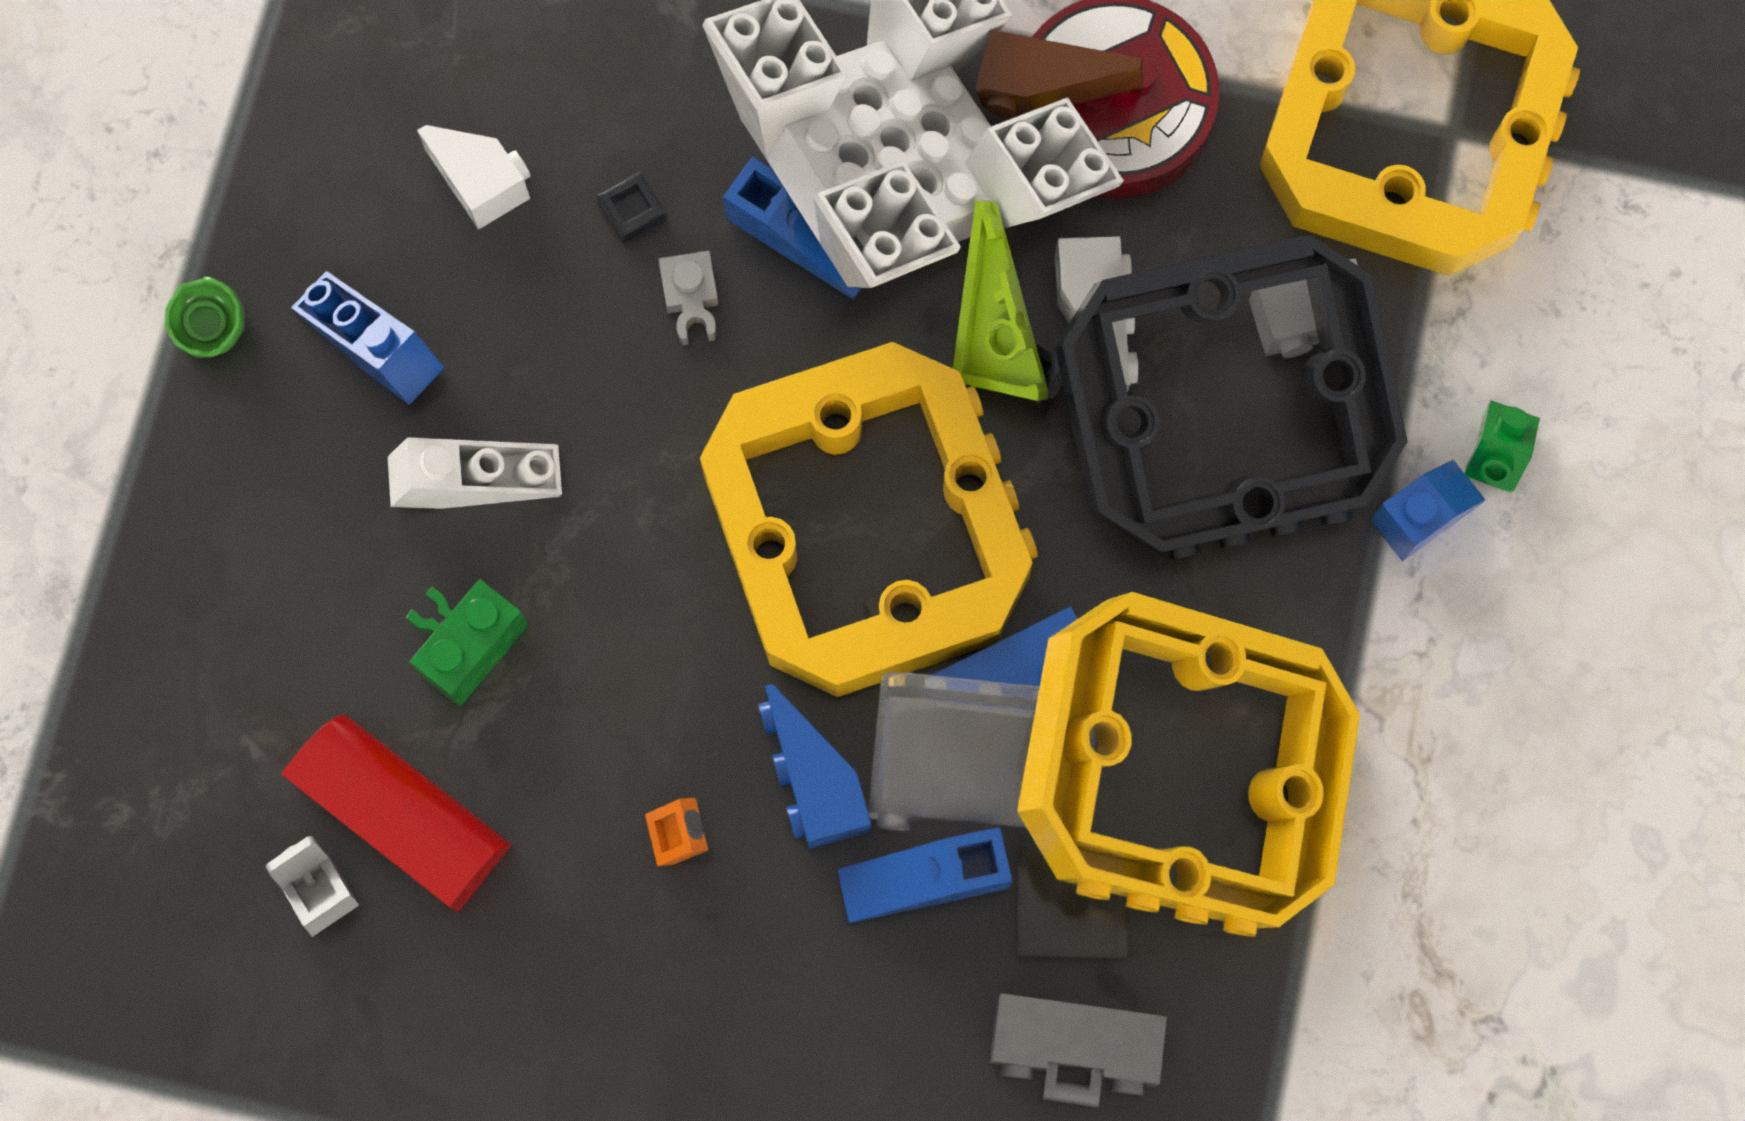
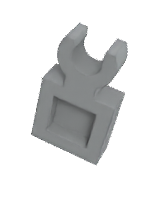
(690, 288)

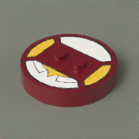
(1164, 125)

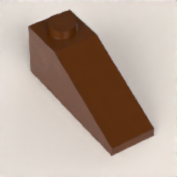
(1033, 72)

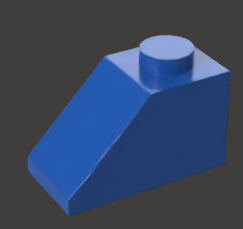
(1426, 508)

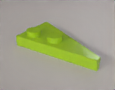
(994, 330)

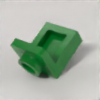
(1503, 446)

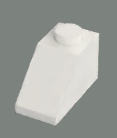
(477, 172)

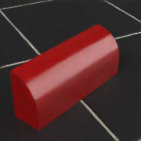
(397, 810)

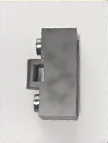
(1056, 1034)

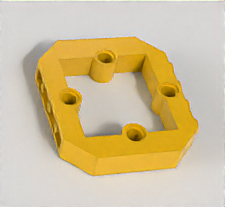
(1423, 228)
(860, 390)
(1311, 762)

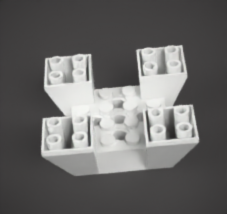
(888, 139)

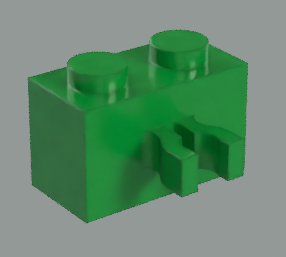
(467, 640)

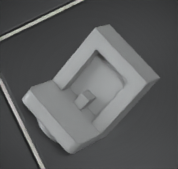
(312, 885)

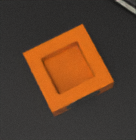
(676, 831)

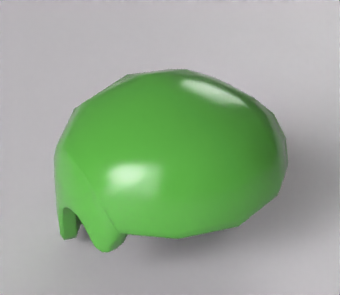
(205, 318)

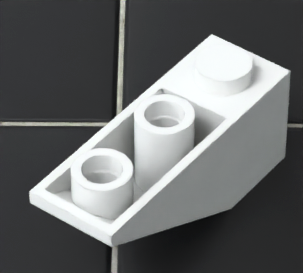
(1077, 268)
(471, 472)

